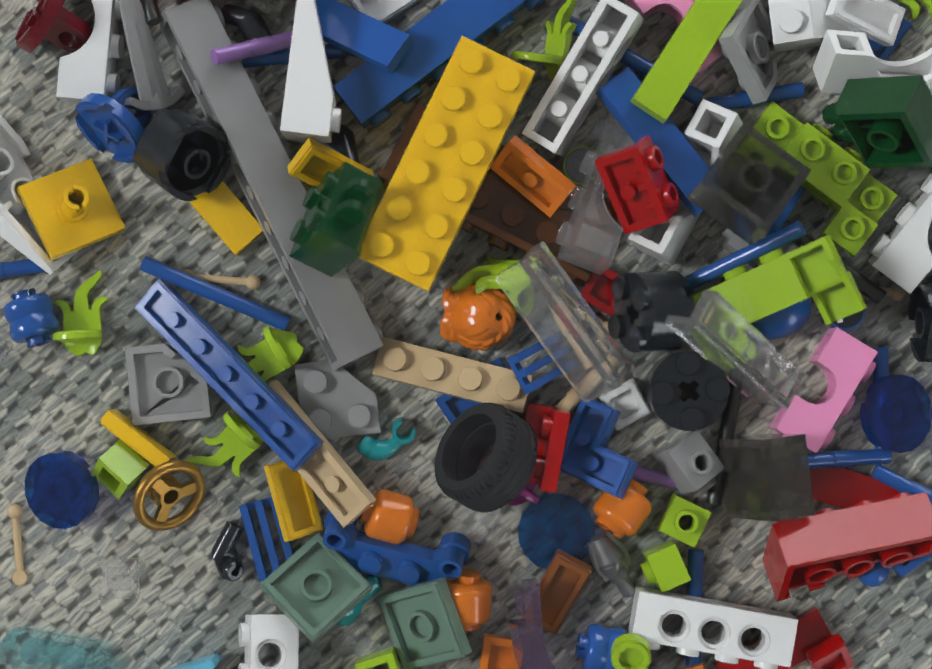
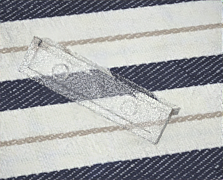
(564, 323)
(739, 350)

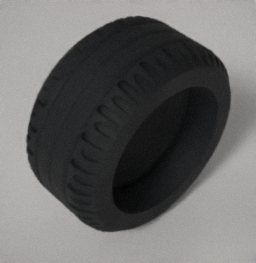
(505, 470)

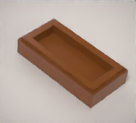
(560, 588)

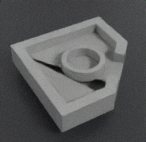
(747, 48)
(165, 386)
(336, 401)

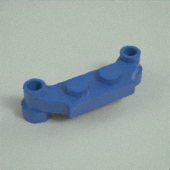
(396, 562)

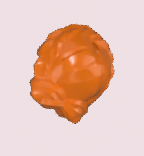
(472, 317)

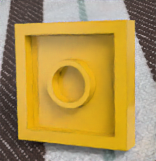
(71, 209)

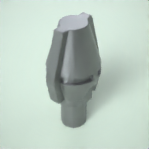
(611, 561)

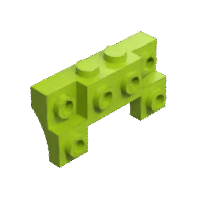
(835, 177)
(790, 278)

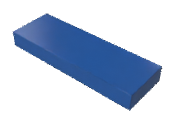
(362, 35)

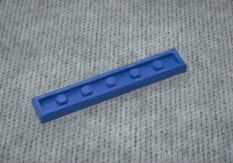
(229, 375)

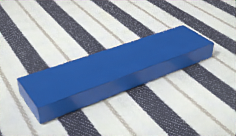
(681, 161)

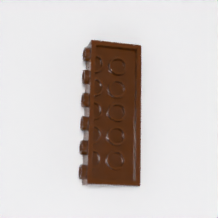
(502, 209)

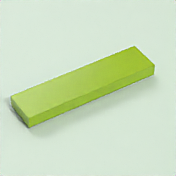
(683, 56)

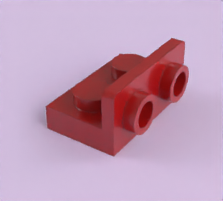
(638, 185)
(551, 429)

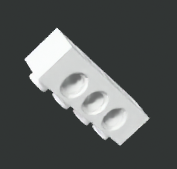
(582, 75)
(775, 628)
(271, 629)

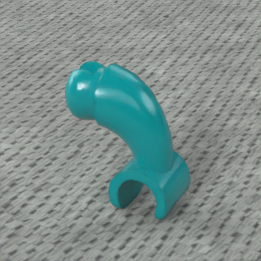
(383, 449)

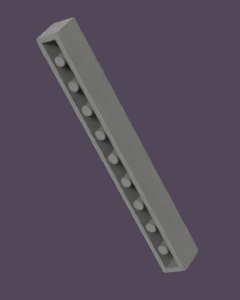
(260, 166)

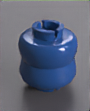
(31, 318)
(595, 646)

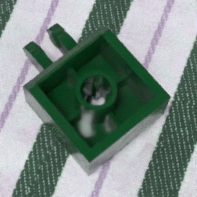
(885, 120)
(335, 219)

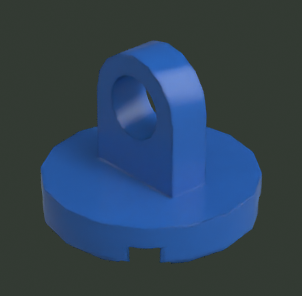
(110, 124)

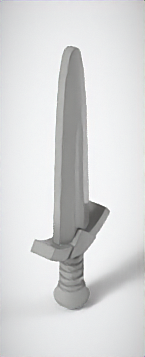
(145, 62)

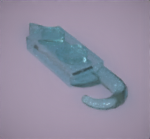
(52, 650)

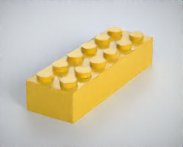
(445, 163)

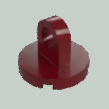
(53, 23)

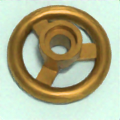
(167, 492)

